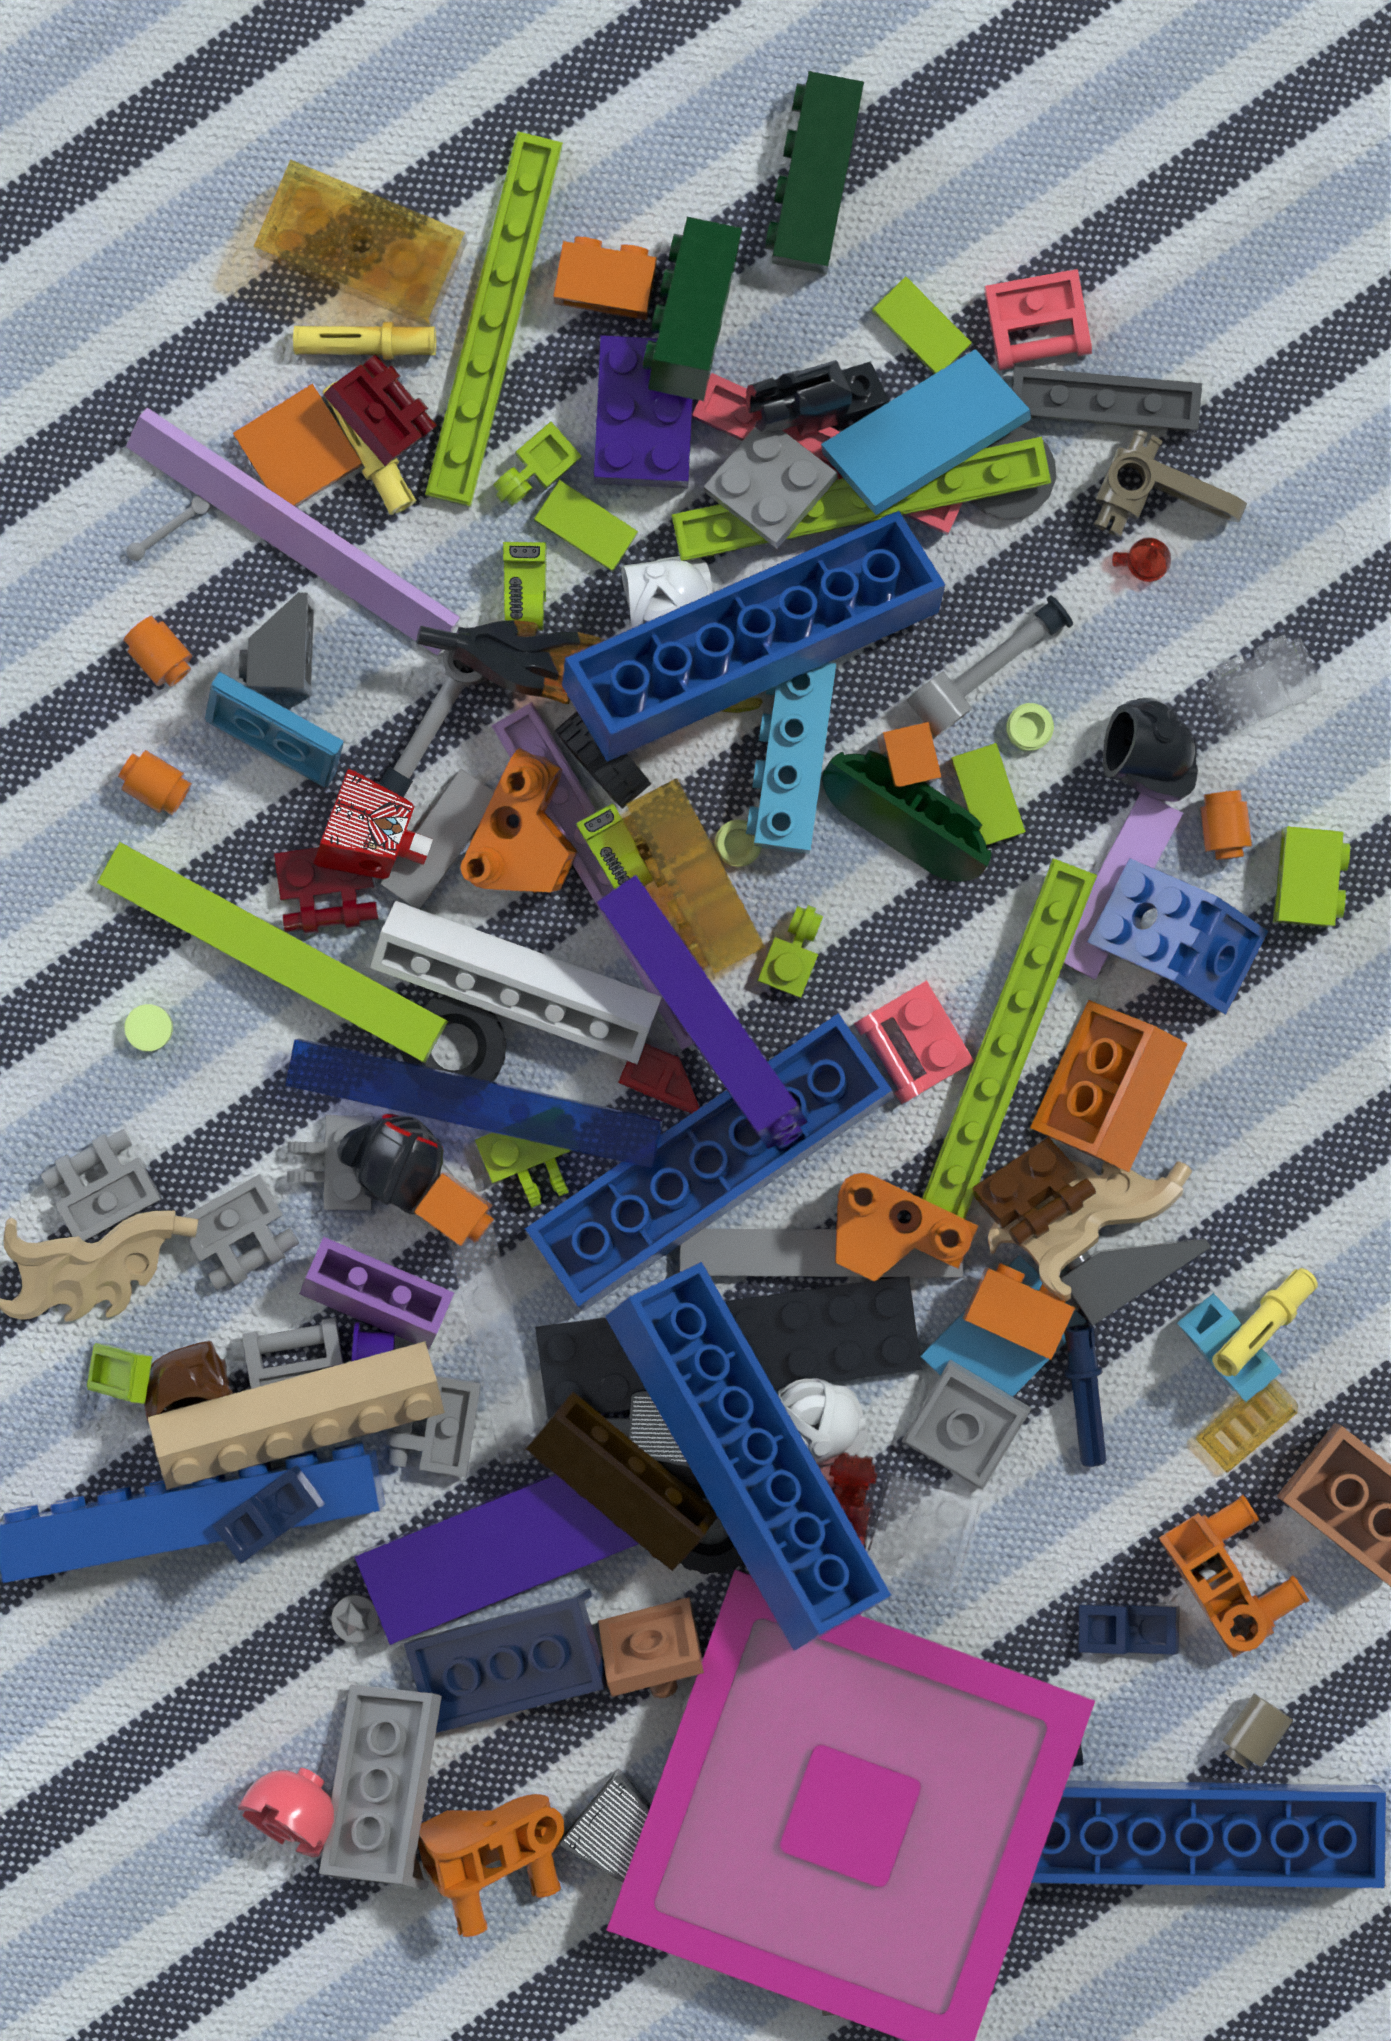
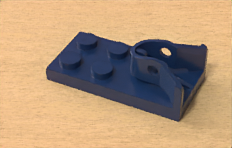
(509, 1662)

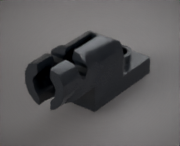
(816, 397)

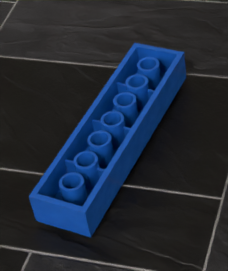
(752, 635)
(704, 1168)
(747, 1455)
(174, 1518)
(1216, 1835)

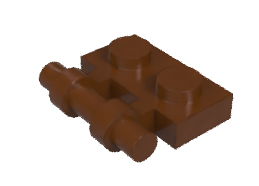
(1028, 1182)

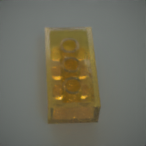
(322, 218)
(695, 877)

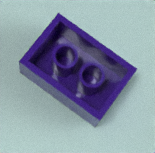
(639, 431)

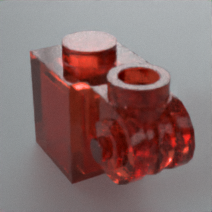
(853, 1480)

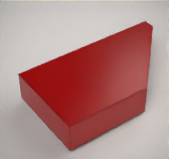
(660, 1077)

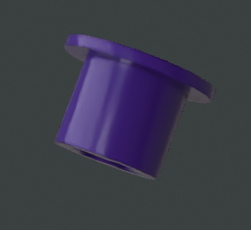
(370, 1343)

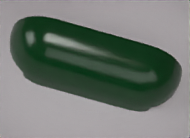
(907, 818)

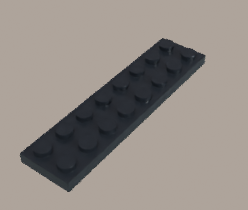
(794, 1335)

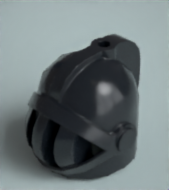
(1160, 755)

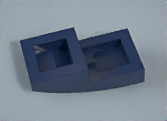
(268, 1514)
(1128, 1629)

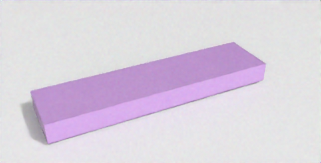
(1141, 839)

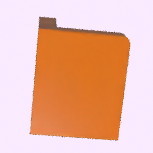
(910, 754)

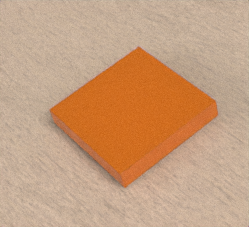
(298, 447)

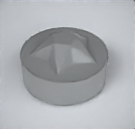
(354, 1618)

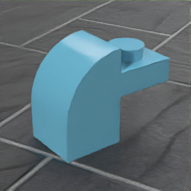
(1209, 1329)

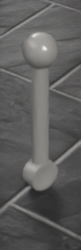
(136, 550)

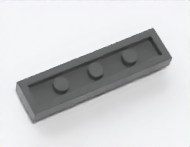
(1109, 399)

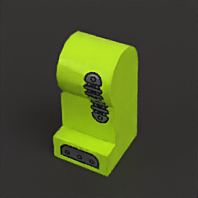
(525, 581)
(613, 847)

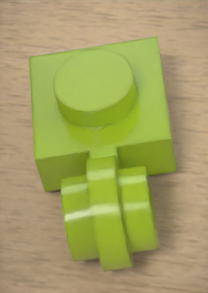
(545, 457)
(788, 963)

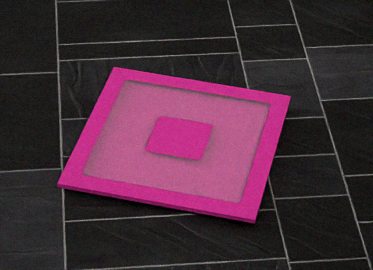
(851, 1819)

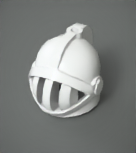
(663, 586)
(825, 1418)

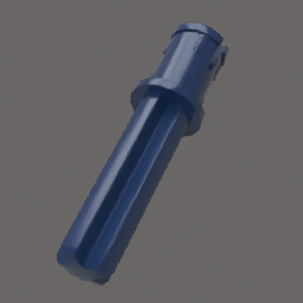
(1083, 1373)

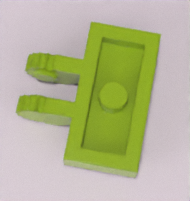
(511, 1155)

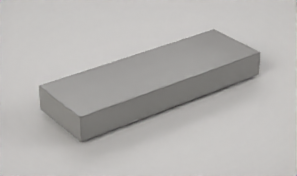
(451, 828)

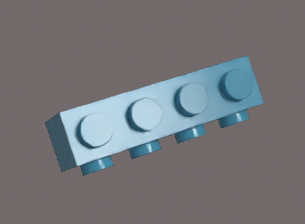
(793, 761)

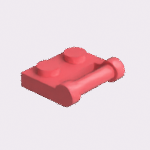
(1034, 304)
(928, 1035)

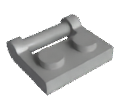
(257, 1345)

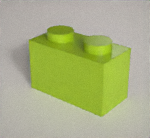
(1310, 877)

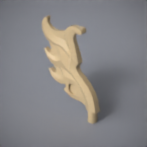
(1118, 1199)
(88, 1273)

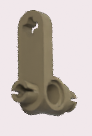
(1121, 503)

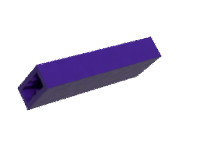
(703, 1014)
(485, 1555)

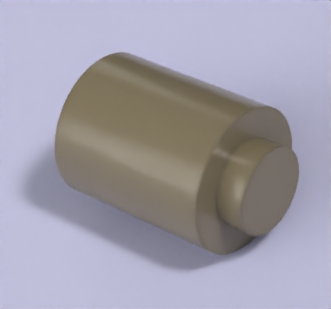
(1256, 1732)

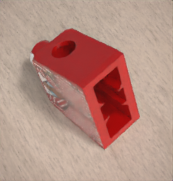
(369, 830)

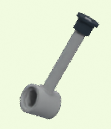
(944, 701)
(398, 779)

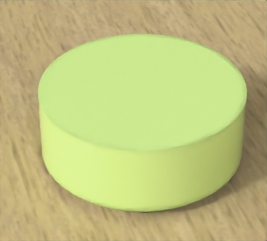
(1029, 727)
(735, 845)
(148, 1027)

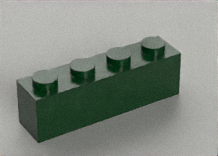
(816, 173)
(693, 309)

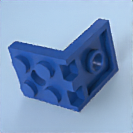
(1193, 942)

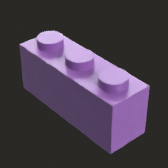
(376, 1293)

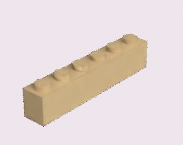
(296, 1415)

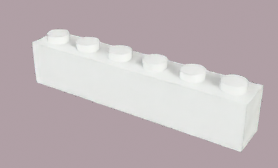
(515, 982)

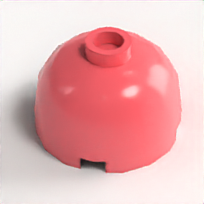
(291, 1809)

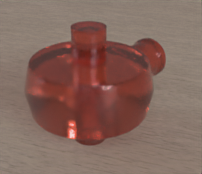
(1146, 559)

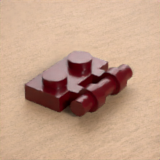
(380, 409)
(303, 880)

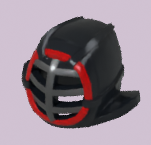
(393, 1159)

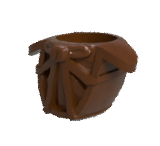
(186, 1378)

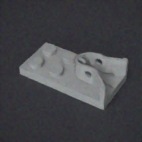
(381, 1786)

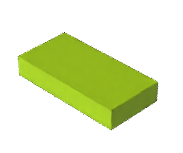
(921, 326)
(586, 526)
(988, 793)
(119, 1373)

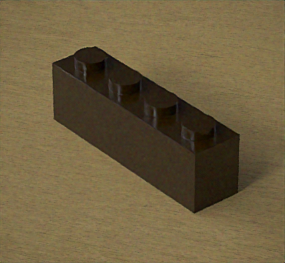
(622, 1481)

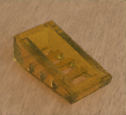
(1273, 1422)

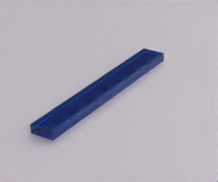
(474, 1102)

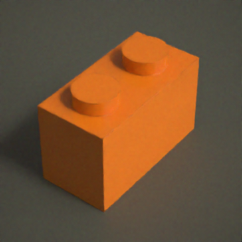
(605, 278)
(455, 1210)
(1018, 1311)

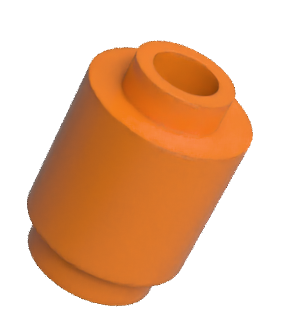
(158, 652)
(154, 782)
(1225, 824)

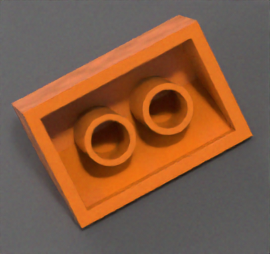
(1109, 1085)

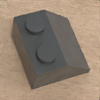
(282, 651)

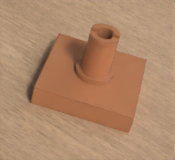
(651, 1648)

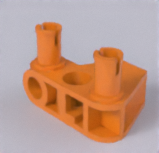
(536, 851)
(873, 1238)
(1226, 1592)
(463, 1842)

